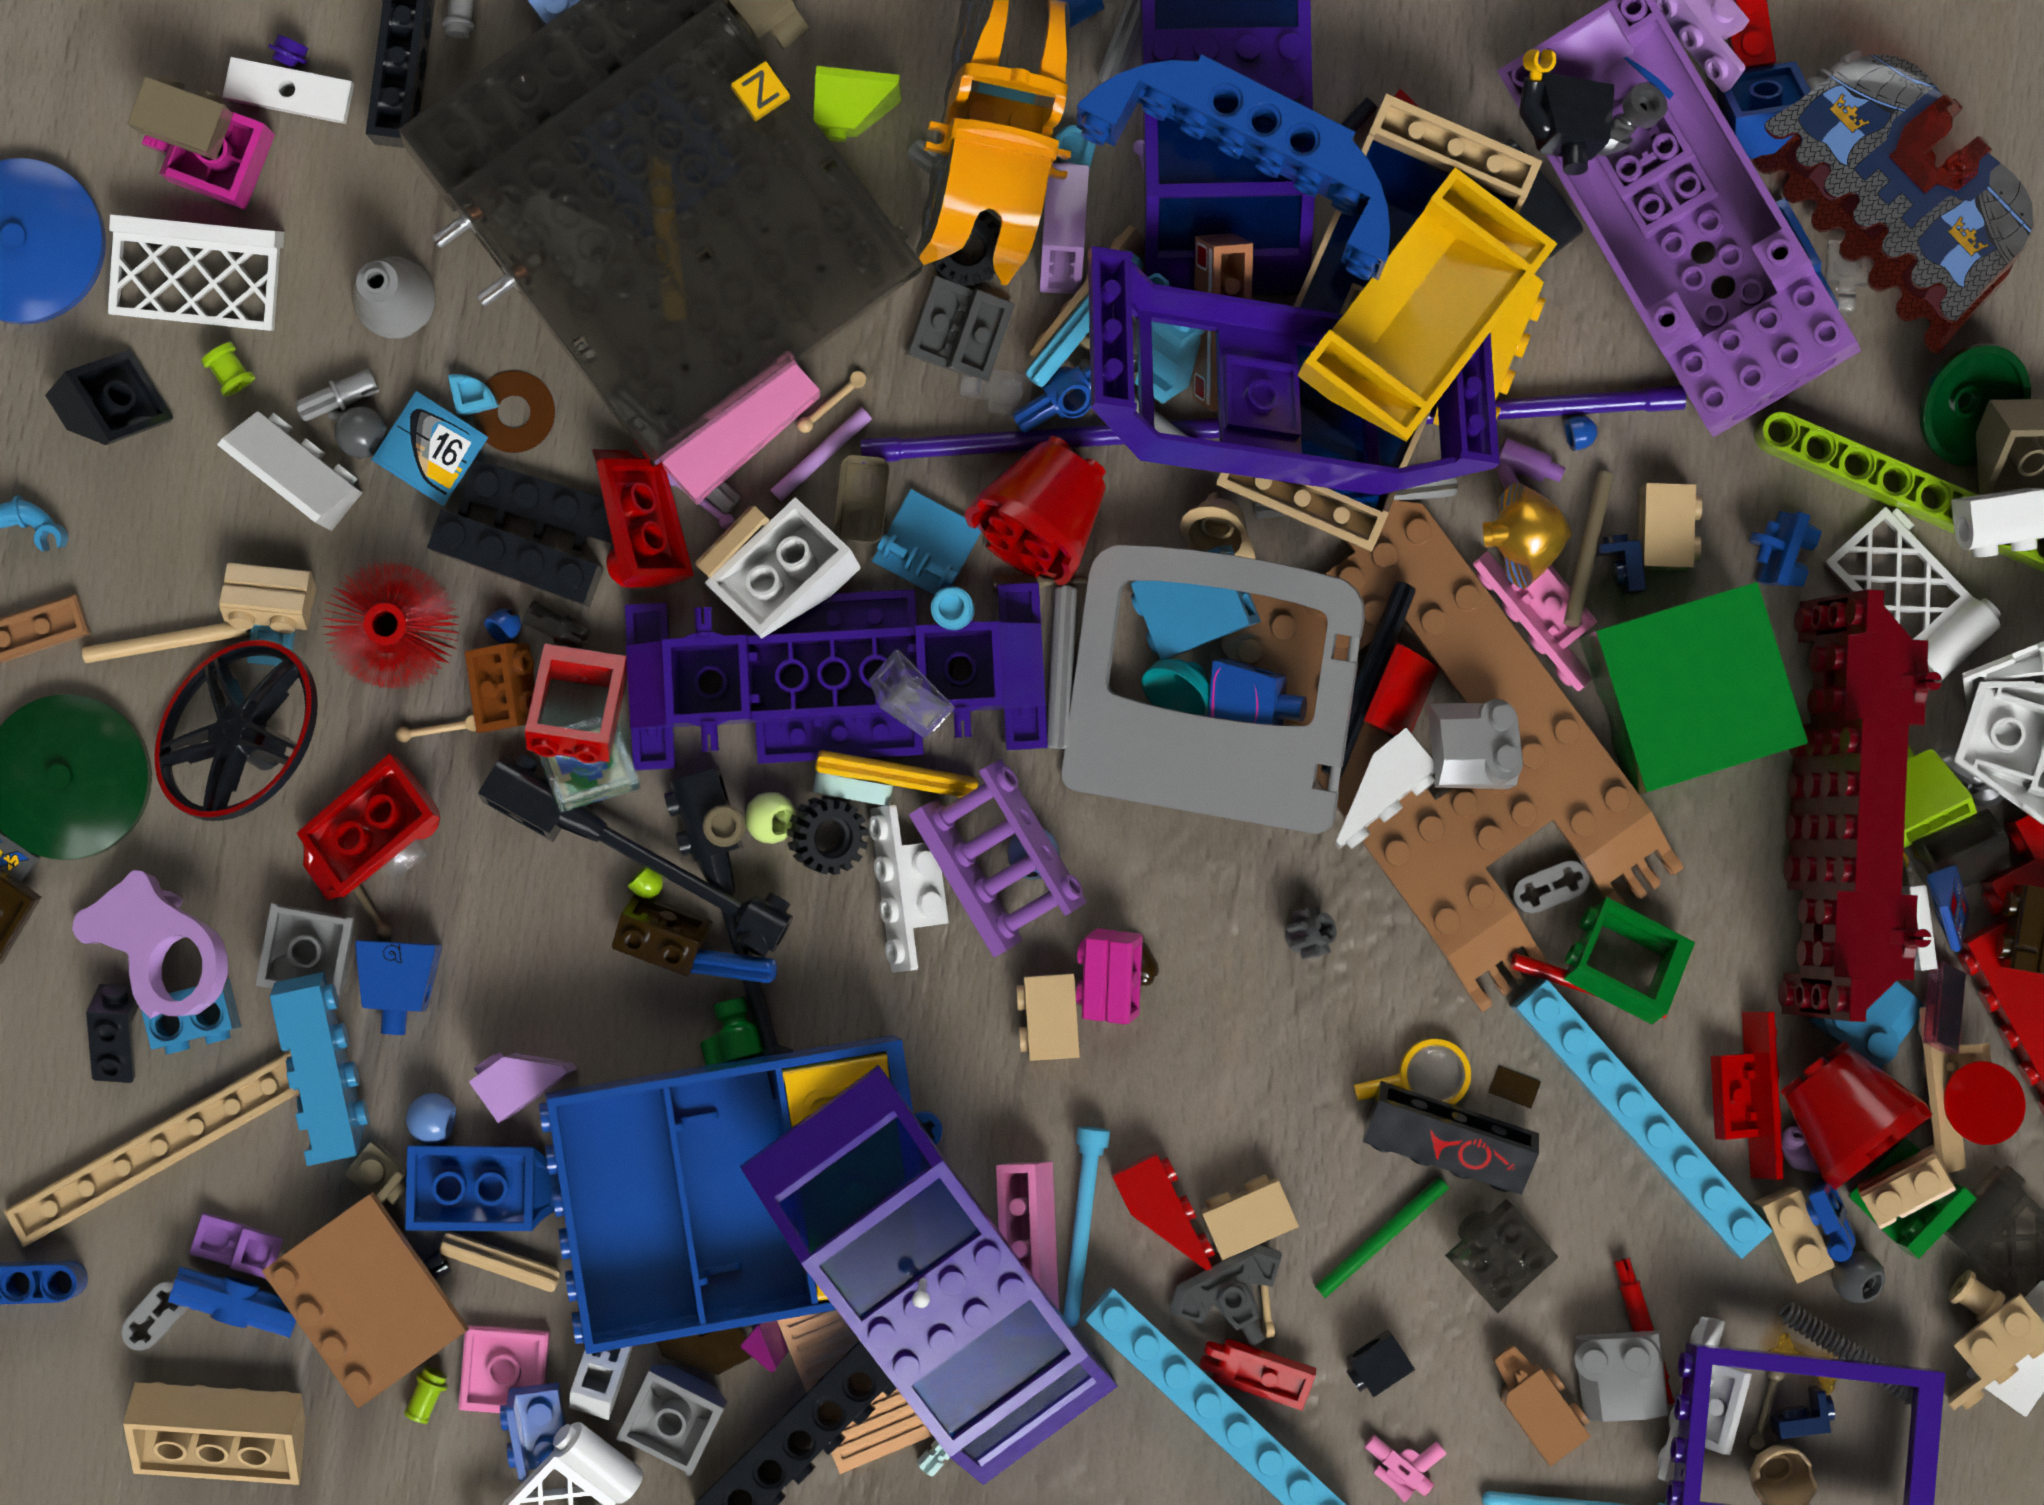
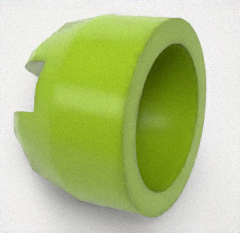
(646, 883)

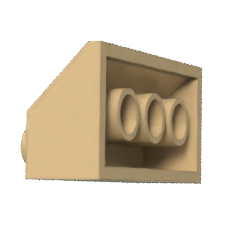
(215, 1433)

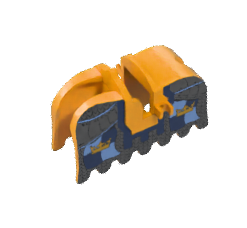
(993, 147)

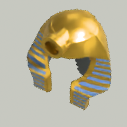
(1527, 533)

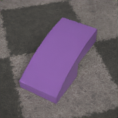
(235, 1244)

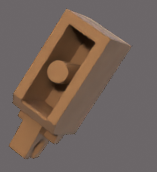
(1538, 1406)

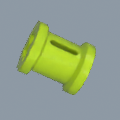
(227, 369)

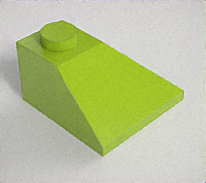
(852, 100)

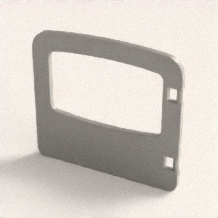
(1200, 760)

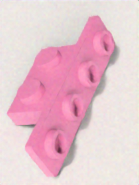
(1542, 613)

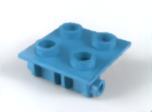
(926, 544)

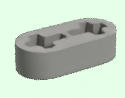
(1553, 896)
(147, 1309)

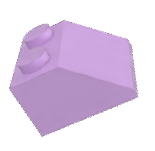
(516, 1080)

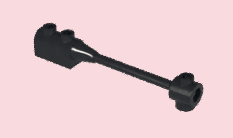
(528, 799)
(692, 799)

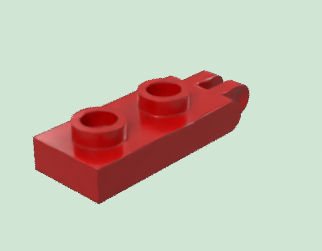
(1259, 1372)

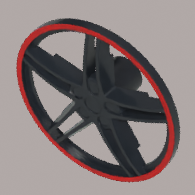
(238, 732)

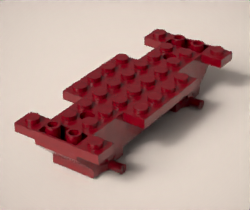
(1851, 807)

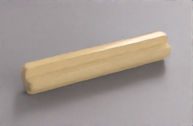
(500, 1261)

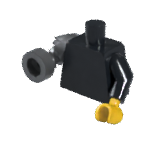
(1575, 114)

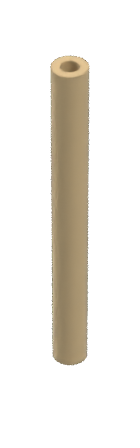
(161, 642)

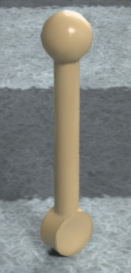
(857, 380)
(404, 734)
(1267, 1324)

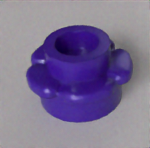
(288, 51)

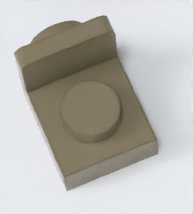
(378, 1173)

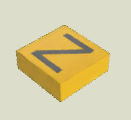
(760, 91)

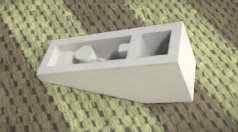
(599, 1381)

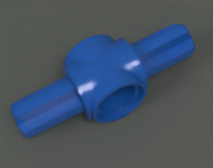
(1053, 400)

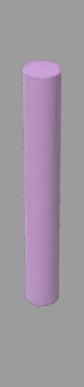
(821, 454)

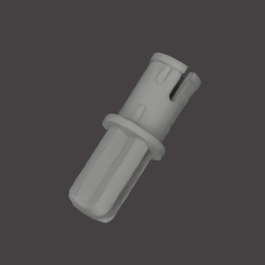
(337, 395)

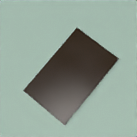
(1514, 1087)

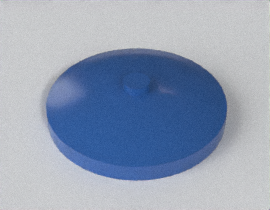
(47, 241)

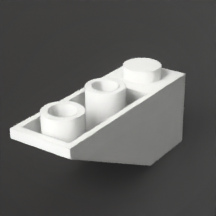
(1390, 776)

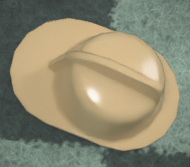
(1216, 524)

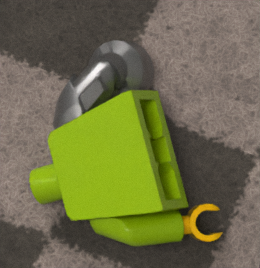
(1937, 796)

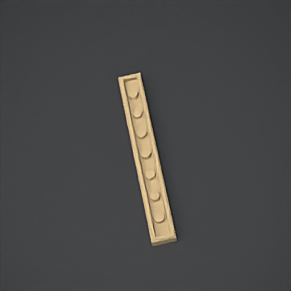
(151, 1152)

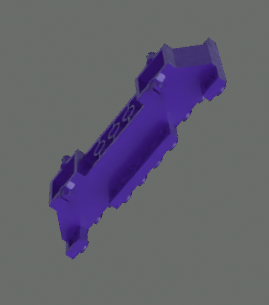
(813, 675)

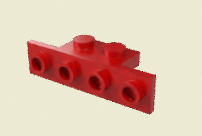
(1748, 1095)

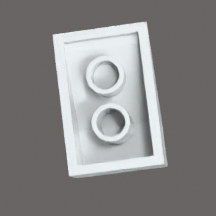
(784, 570)

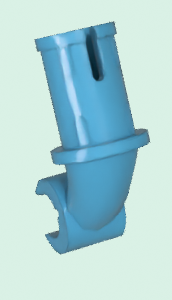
(24, 514)

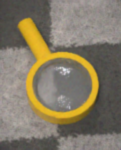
(1428, 1068)

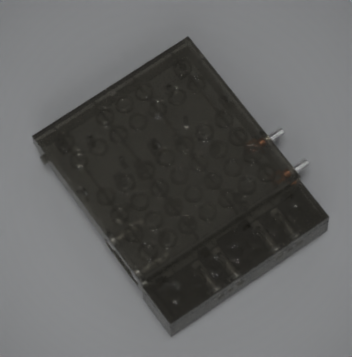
(619, 156)

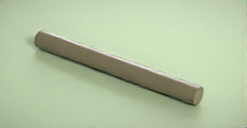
(1588, 549)

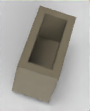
(181, 117)

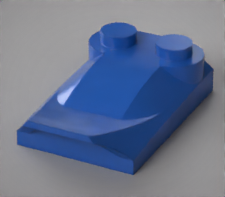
(476, 1188)

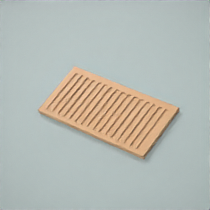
(815, 1347)

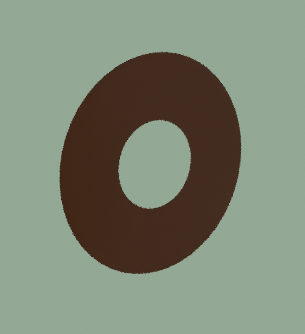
(541, 413)

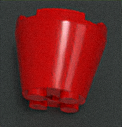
(1041, 510)
(1851, 1113)

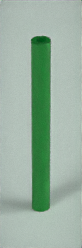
(1381, 1237)

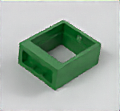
(1628, 923)

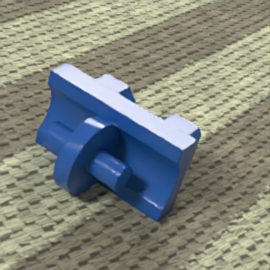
(1781, 546)

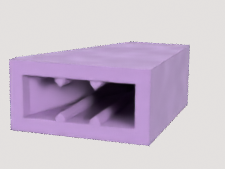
(1064, 230)

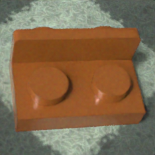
(500, 685)

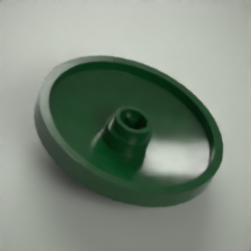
(71, 777)

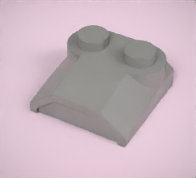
(1475, 745)
(304, 944)
(1621, 1376)
(673, 1416)

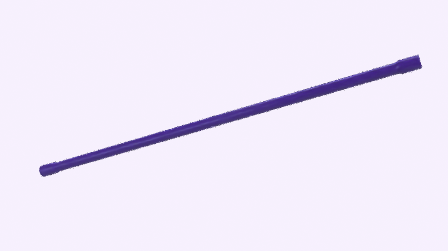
(895, 448)

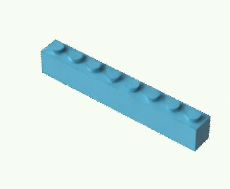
(1641, 1118)
(1205, 1403)

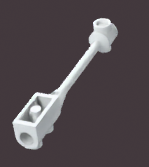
(1999, 519)

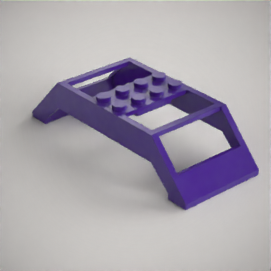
(1258, 387)

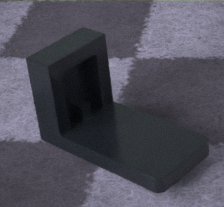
(111, 1033)

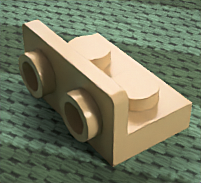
(732, 540)

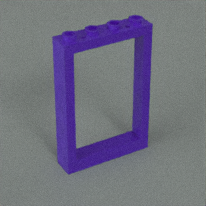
(1693, 1404)

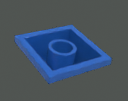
(1757, 98)

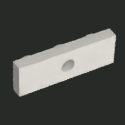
(265, 87)

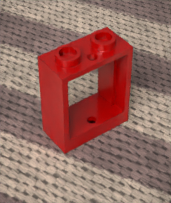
(584, 668)

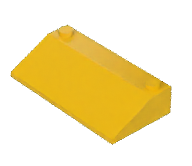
(1428, 308)

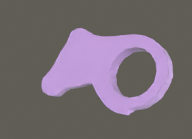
(145, 924)

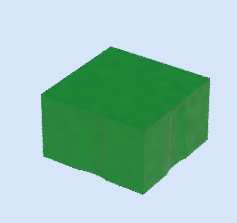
(1694, 689)

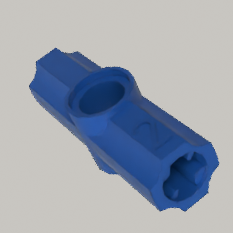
(232, 1301)

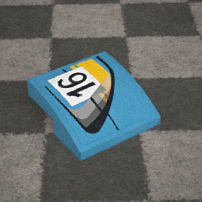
(429, 448)

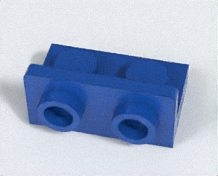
(533, 1419)

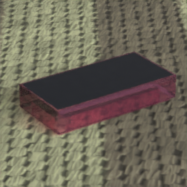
(1944, 1008)

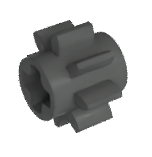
(1310, 932)

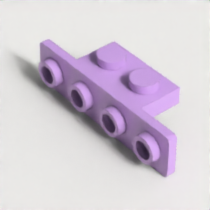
(1702, 31)

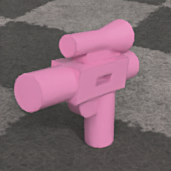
(1404, 1469)

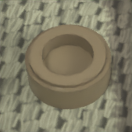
(724, 825)

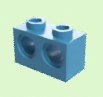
(194, 1026)

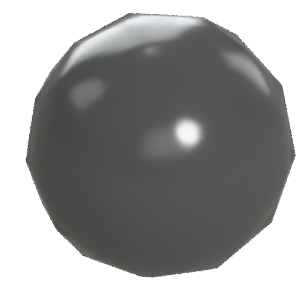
(360, 432)
(1858, 1277)

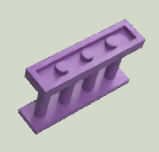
(960, 867)

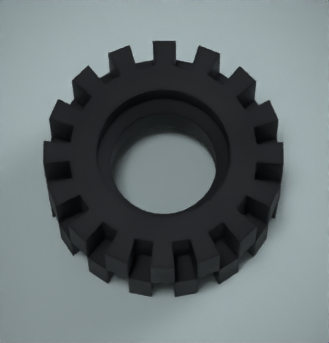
(983, 268)
(849, 842)

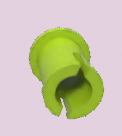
(425, 1395)

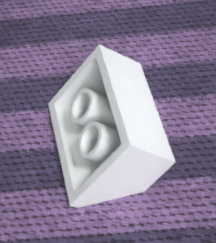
(292, 468)

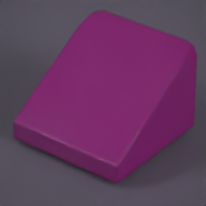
(766, 1345)

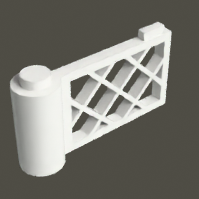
(1957, 629)
(589, 1464)

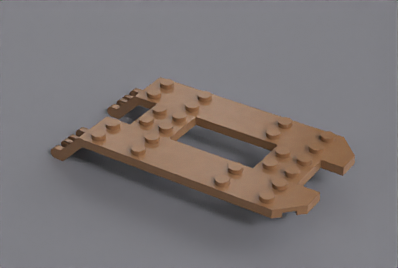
(1442, 846)

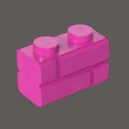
(1110, 976)

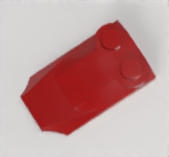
(641, 522)
(367, 827)

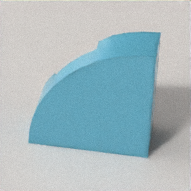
(471, 395)

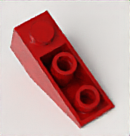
(1153, 1201)

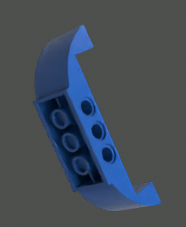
(1192, 95)

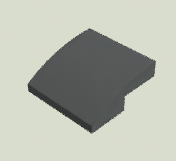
(959, 328)

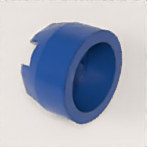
(1580, 432)
(503, 626)

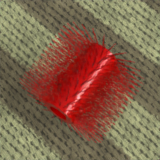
(376, 615)

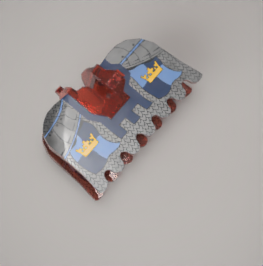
(1872, 171)

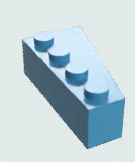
(319, 1067)

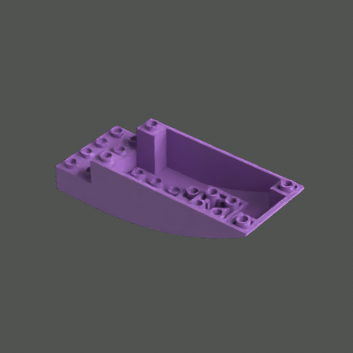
(1684, 187)

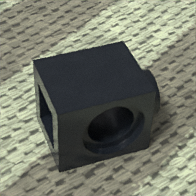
(1379, 1364)

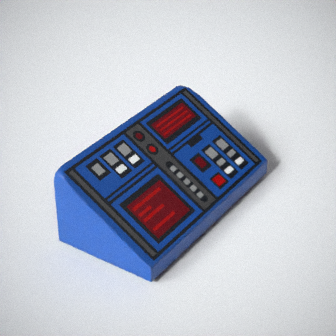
(1949, 904)

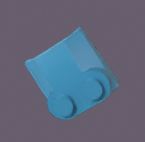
(1884, 1028)

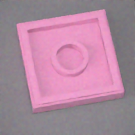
(499, 1361)

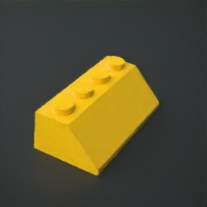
(1509, 336)

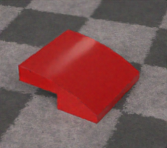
(1401, 692)

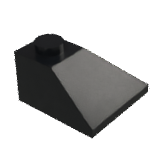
(108, 399)

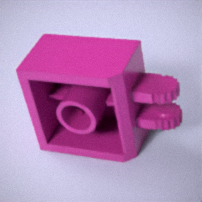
(231, 175)

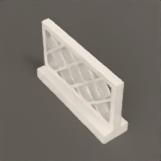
(200, 236)

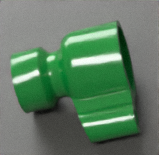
(736, 1038)

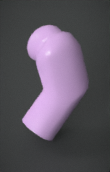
(1796, 1150)

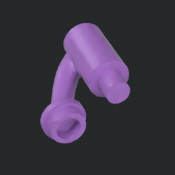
(1527, 461)

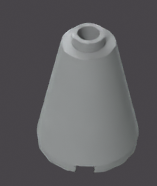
(393, 297)

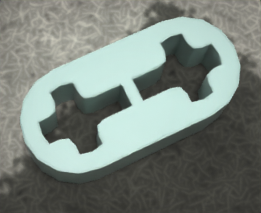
(852, 789)

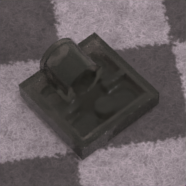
(1500, 1254)

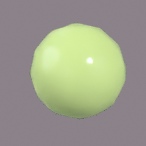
(769, 817)

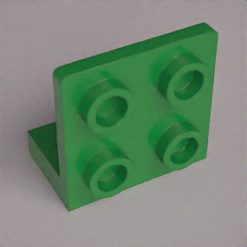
(1925, 1226)

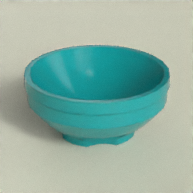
(1177, 686)

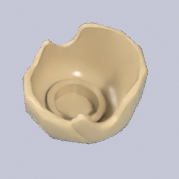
(1783, 1476)

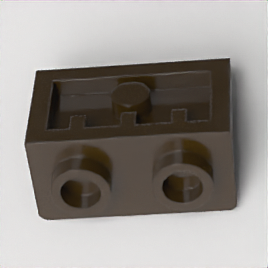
(661, 934)

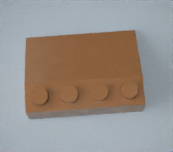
(365, 1300)

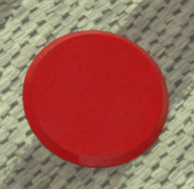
(1984, 1103)

